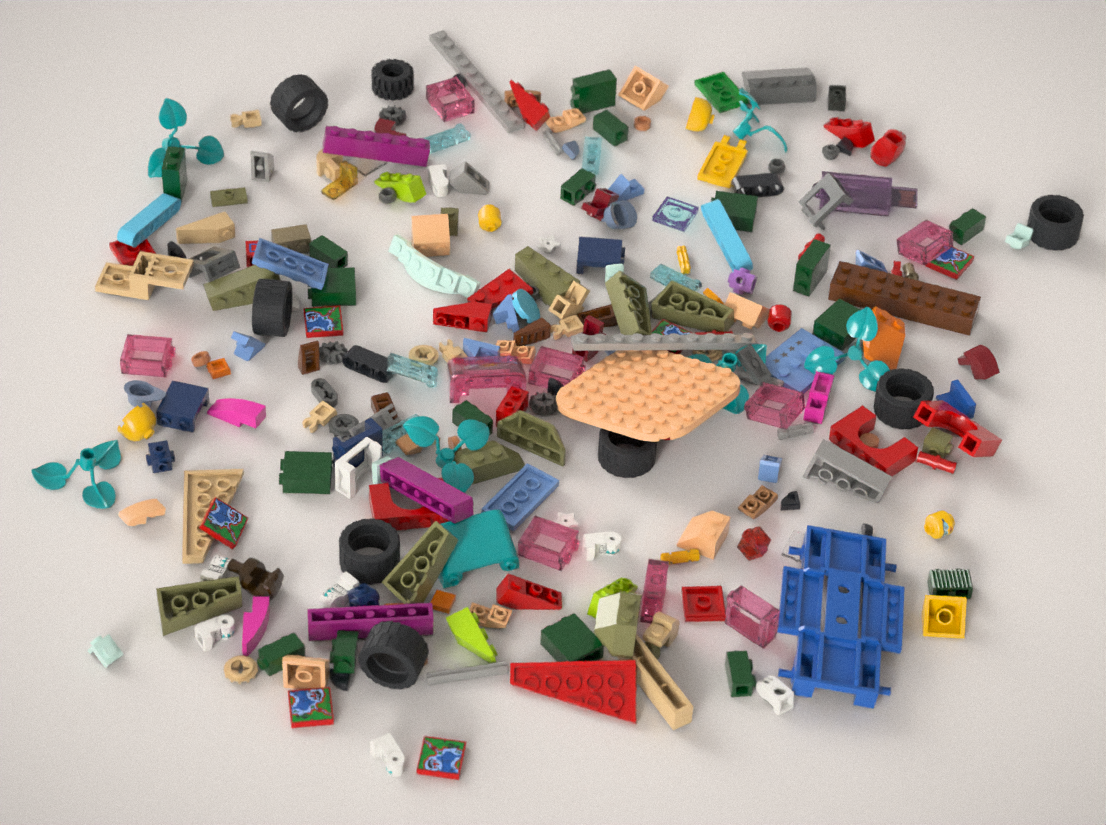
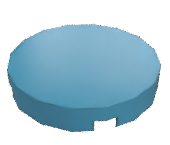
(525, 306)

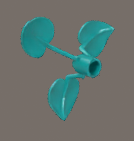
(171, 117)
(744, 127)
(861, 326)
(731, 361)
(473, 433)
(99, 495)

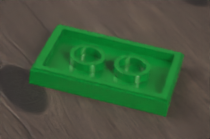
(720, 92)

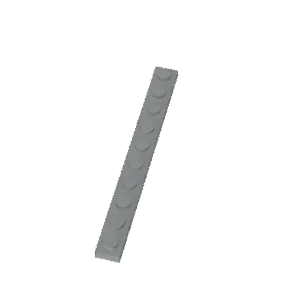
(476, 82)
(661, 342)

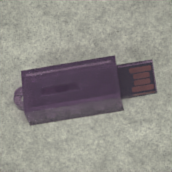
(870, 194)

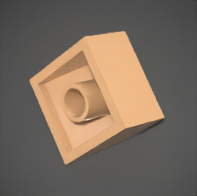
(642, 89)
(431, 234)
(747, 311)
(705, 533)
(305, 672)

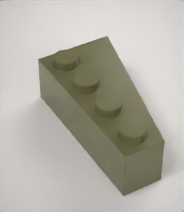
(542, 274)
(236, 288)
(629, 304)
(691, 309)
(421, 566)
(197, 602)

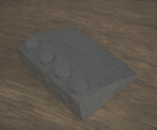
(780, 85)

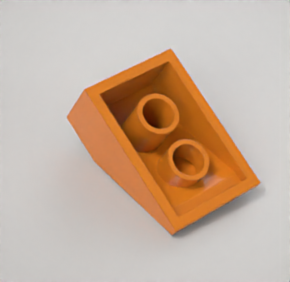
(888, 340)

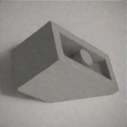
(261, 166)
(468, 180)

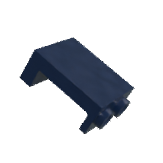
(599, 253)
(182, 406)
(340, 448)

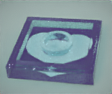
(675, 214)

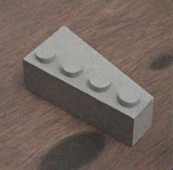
(847, 472)

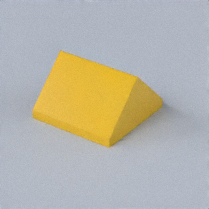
(944, 616)

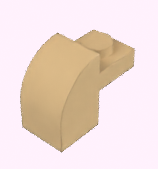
(328, 165)
(570, 303)
(662, 630)

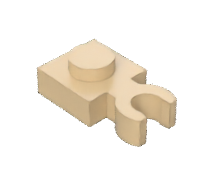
(248, 119)
(567, 326)
(450, 352)
(319, 415)

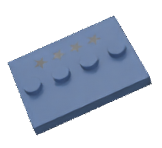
(789, 358)

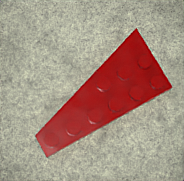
(593, 685)

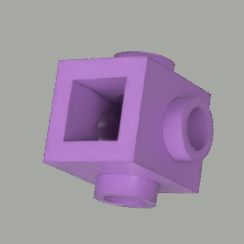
(748, 283)

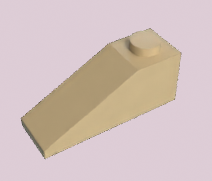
(207, 230)

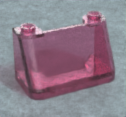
(483, 372)

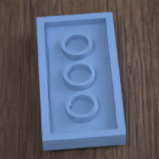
(290, 263)
(522, 495)

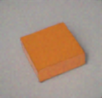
(218, 368)
(443, 601)

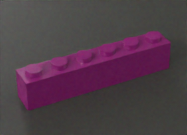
(376, 146)
(427, 490)
(325, 622)

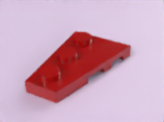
(499, 288)

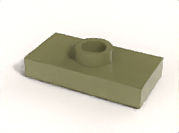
(228, 197)

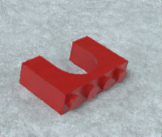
(847, 435)
(976, 439)
(401, 519)

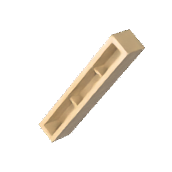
(660, 687)

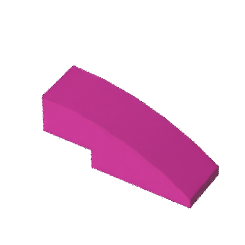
(818, 397)
(238, 412)
(255, 624)

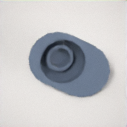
(620, 215)
(142, 392)

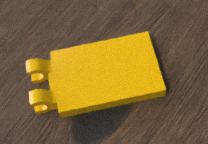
(723, 162)

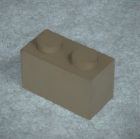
(293, 237)

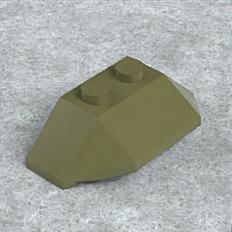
(533, 435)
(490, 461)
(618, 622)

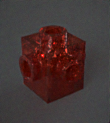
(754, 543)

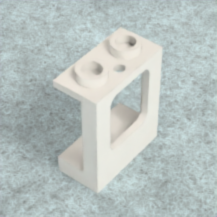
(347, 474)

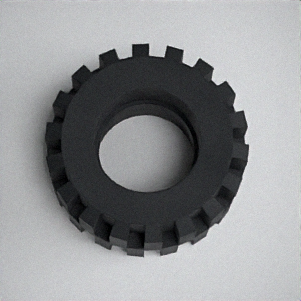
(392, 79)

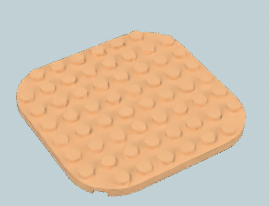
(648, 394)

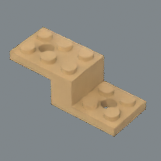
(140, 279)

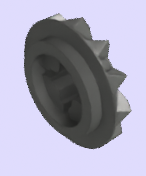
(399, 114)
(336, 356)
(537, 405)
(345, 419)

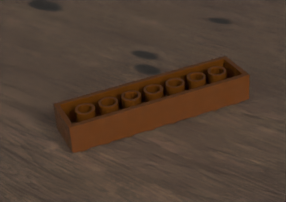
(905, 297)

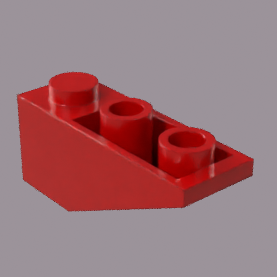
(532, 111)
(857, 131)
(468, 316)
(527, 595)

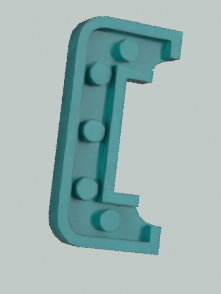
(481, 543)

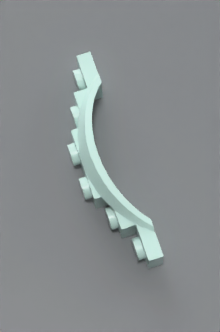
(431, 273)

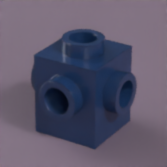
(160, 456)
(363, 596)

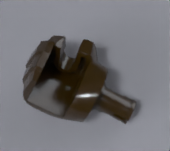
(256, 579)

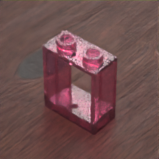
(453, 109)
(909, 245)
(557, 359)
(147, 367)
(781, 418)
(543, 555)
(654, 589)
(767, 614)

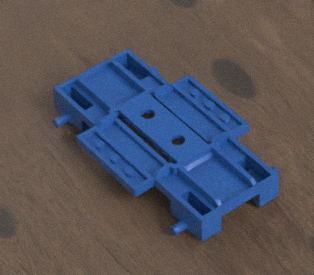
(837, 656)

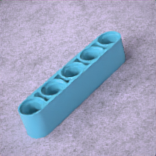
(149, 220)
(726, 236)

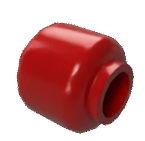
(779, 317)

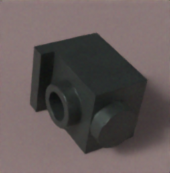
(836, 98)

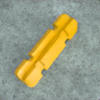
(683, 259)
(680, 556)

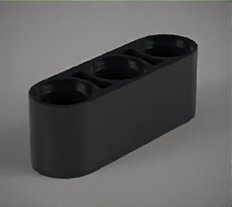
(758, 185)
(367, 363)

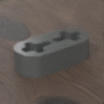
(328, 391)

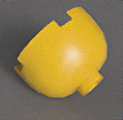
(700, 115)
(138, 424)

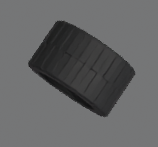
(305, 115)
(1067, 218)
(272, 307)
(904, 384)
(625, 462)
(367, 534)
(393, 655)

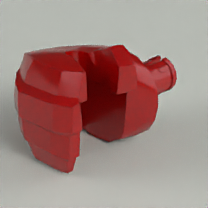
(888, 147)

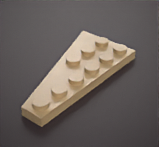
(199, 490)

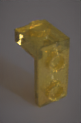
(347, 180)

